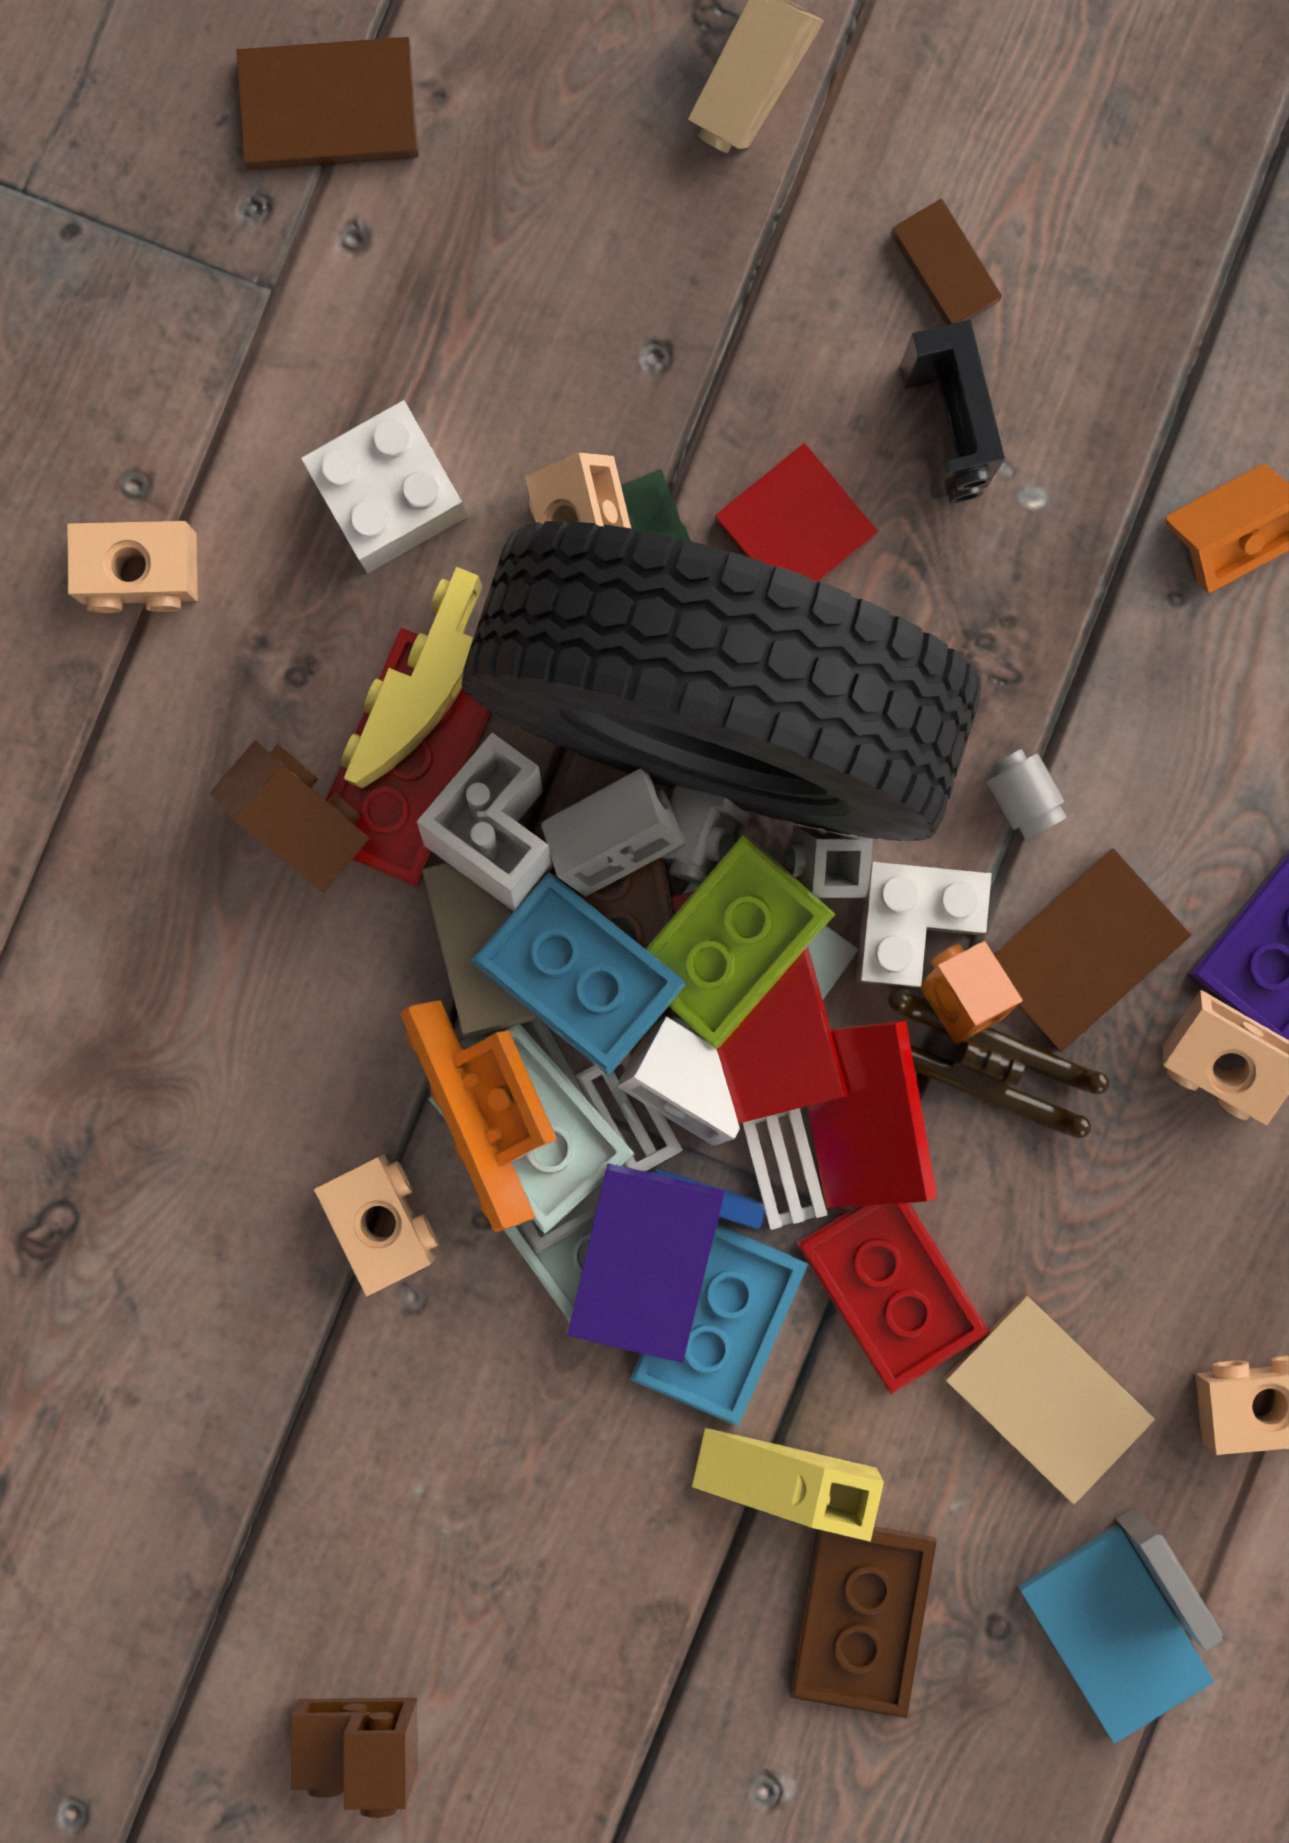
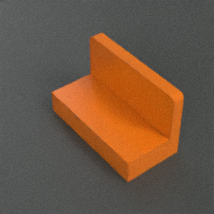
(1235, 527)

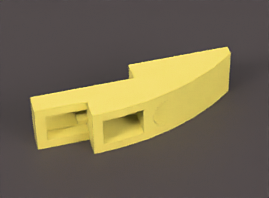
(408, 707)

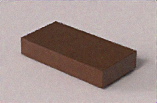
(945, 263)

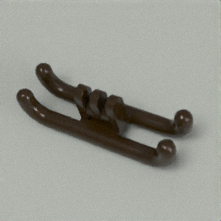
(993, 1062)

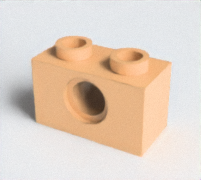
(578, 491)
(101, 550)
(1216, 1029)
(374, 1258)
(1227, 1410)

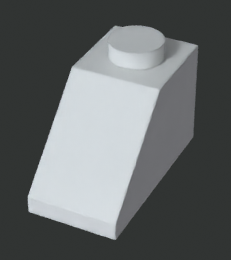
(682, 1080)

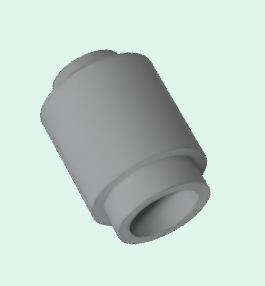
(1026, 793)

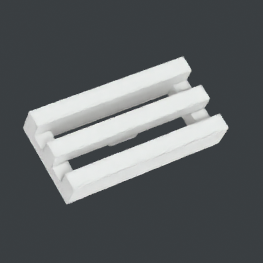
(653, 1156)
(796, 1213)

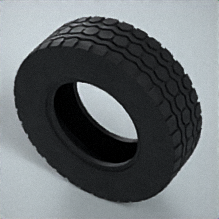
(723, 678)

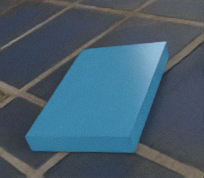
(578, 973)
(733, 1327)
(1115, 1633)

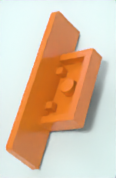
(486, 1107)

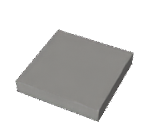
(1170, 1578)

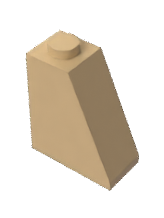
(753, 71)

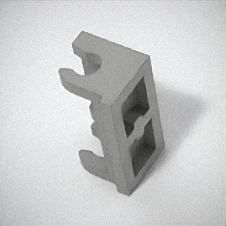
(612, 833)

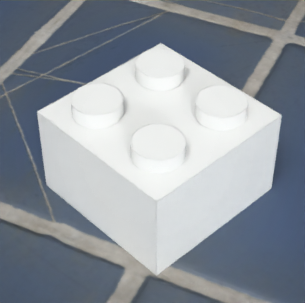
(385, 486)

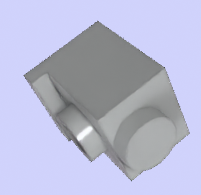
(708, 830)

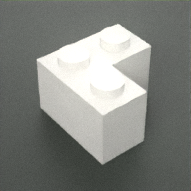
(477, 825)
(906, 904)

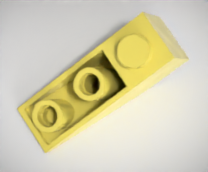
(790, 1483)

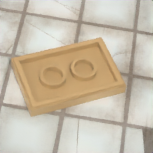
(1049, 1398)

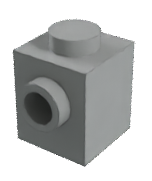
(830, 862)

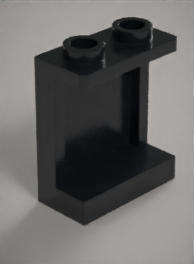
(953, 359)

